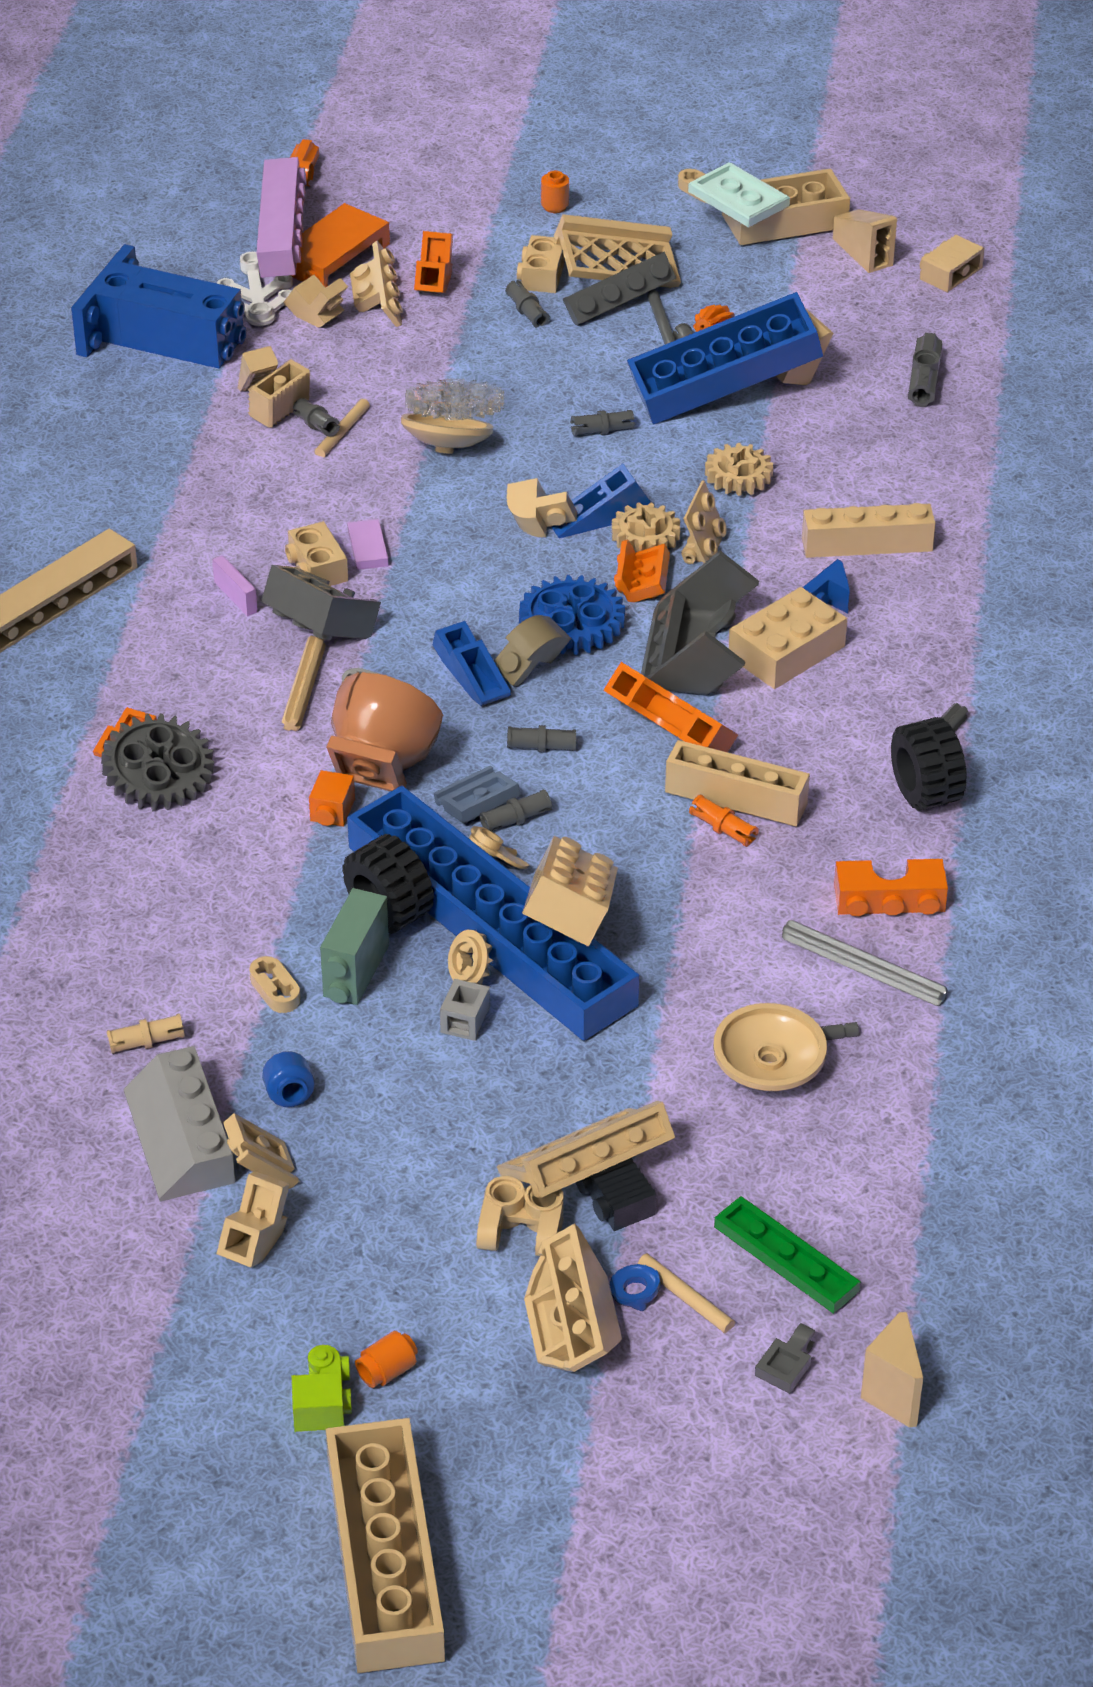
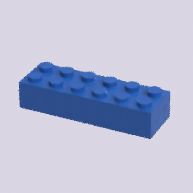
(725, 358)

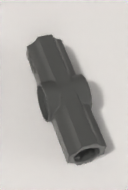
(925, 369)

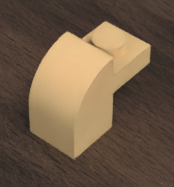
(315, 302)
(536, 510)
(259, 1222)

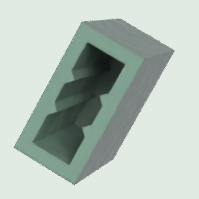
(354, 946)

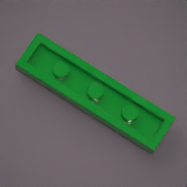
(787, 1254)

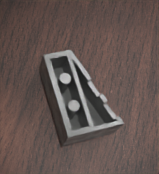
(317, 605)

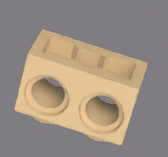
(541, 264)
(317, 552)

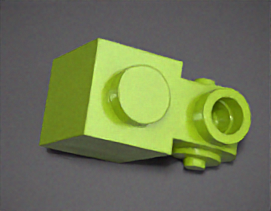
(319, 1396)

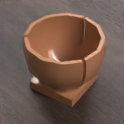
(381, 729)

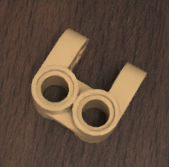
(509, 1204)

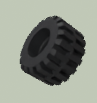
(928, 763)
(391, 870)

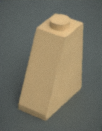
(867, 237)

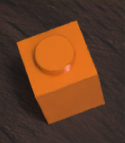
(331, 798)

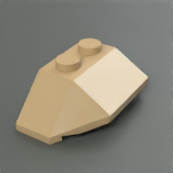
(570, 1304)

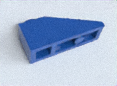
(602, 500)

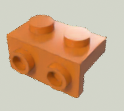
(642, 572)

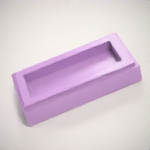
(367, 544)
(235, 585)

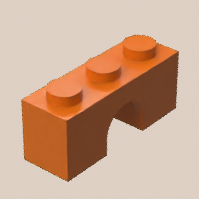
(864, 892)

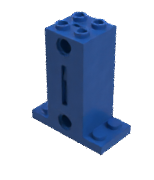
(158, 313)

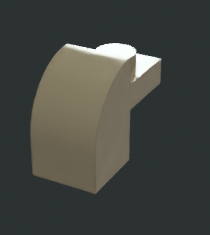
(529, 643)

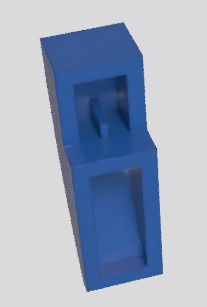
(470, 663)

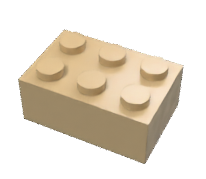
(788, 637)

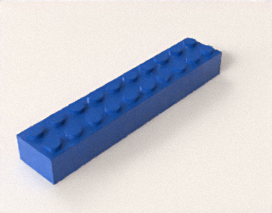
(473, 891)

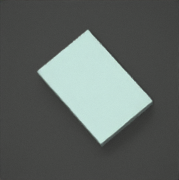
(739, 194)

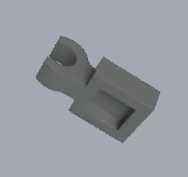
(787, 1362)

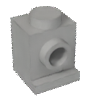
(464, 1009)

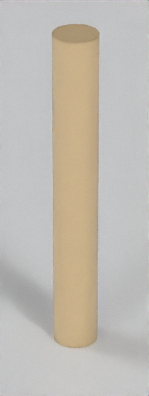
(345, 425)
(689, 1295)

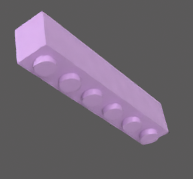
(281, 217)

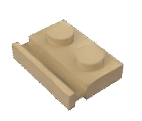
(259, 1150)

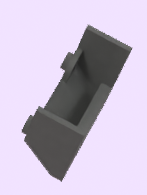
(681, 638)

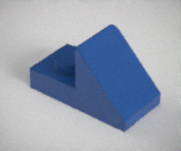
(831, 586)

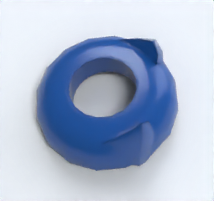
(635, 1274)

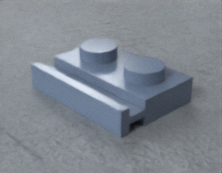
(476, 794)

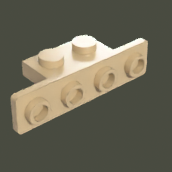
(376, 284)

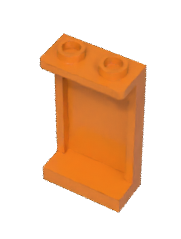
(338, 240)

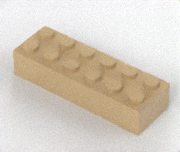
(384, 1546)

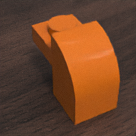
(435, 266)

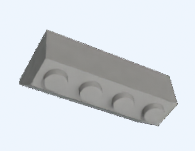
(179, 1126)

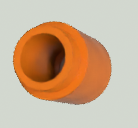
(555, 191)
(386, 1359)

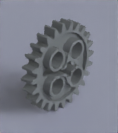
(157, 762)

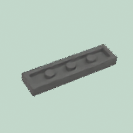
(619, 288)

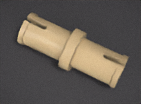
(145, 1033)

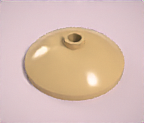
(446, 433)
(766, 1034)

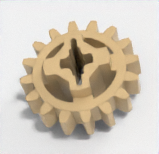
(739, 469)
(646, 527)

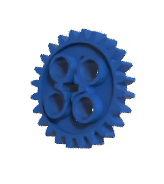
(593, 607)

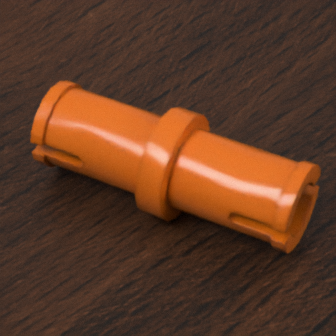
(723, 820)

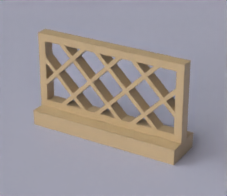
(612, 235)
(591, 1149)

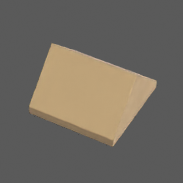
(893, 1372)

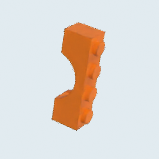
(668, 710)

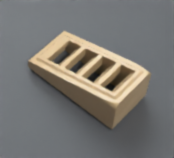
(256, 366)

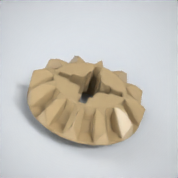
(460, 962)

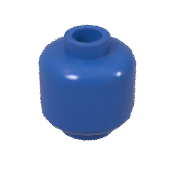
(288, 1079)

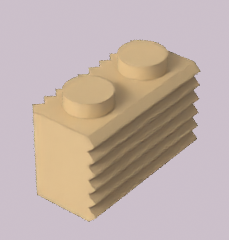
(951, 263)
(277, 392)

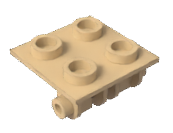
(704, 527)

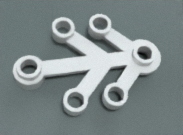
(260, 312)

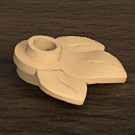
(493, 846)

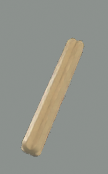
(303, 683)

